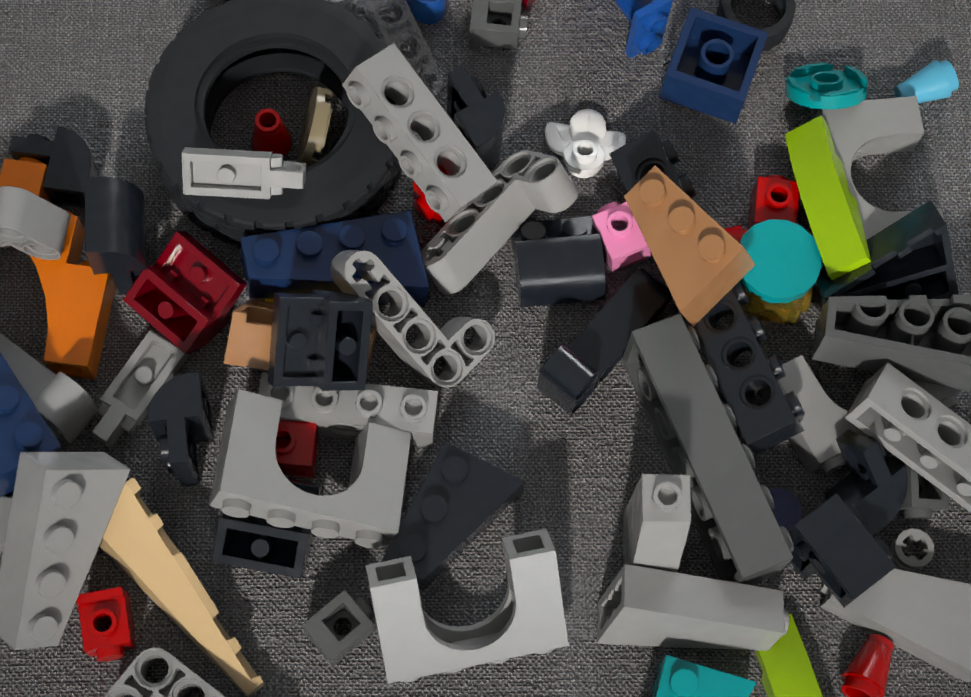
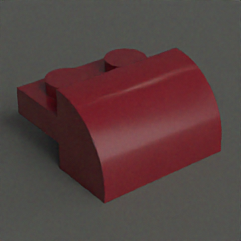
(186, 293)

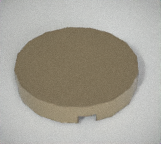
(315, 125)

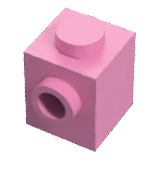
(620, 236)

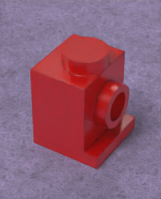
(119, 637)

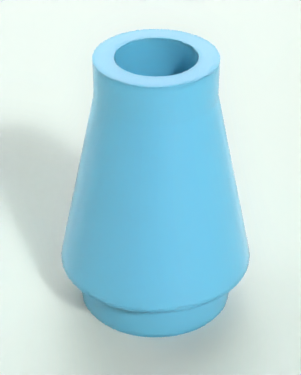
(930, 83)

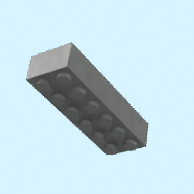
(700, 441)

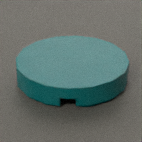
(825, 88)
(784, 261)

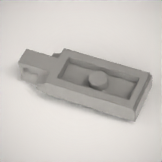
(239, 173)
(131, 392)

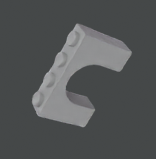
(872, 129)
(826, 420)
(253, 484)
(524, 623)

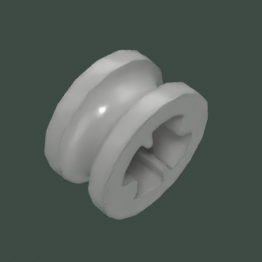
(912, 536)

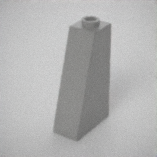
(657, 522)
(689, 612)
(918, 615)

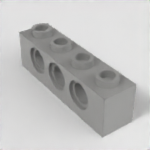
(418, 111)
(349, 411)
(916, 430)

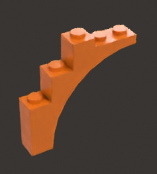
(75, 297)

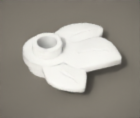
(584, 142)

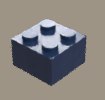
(713, 65)

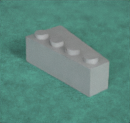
(52, 539)

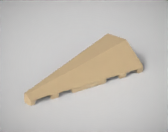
(155, 564)

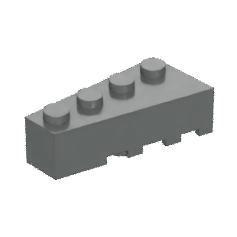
(915, 335)

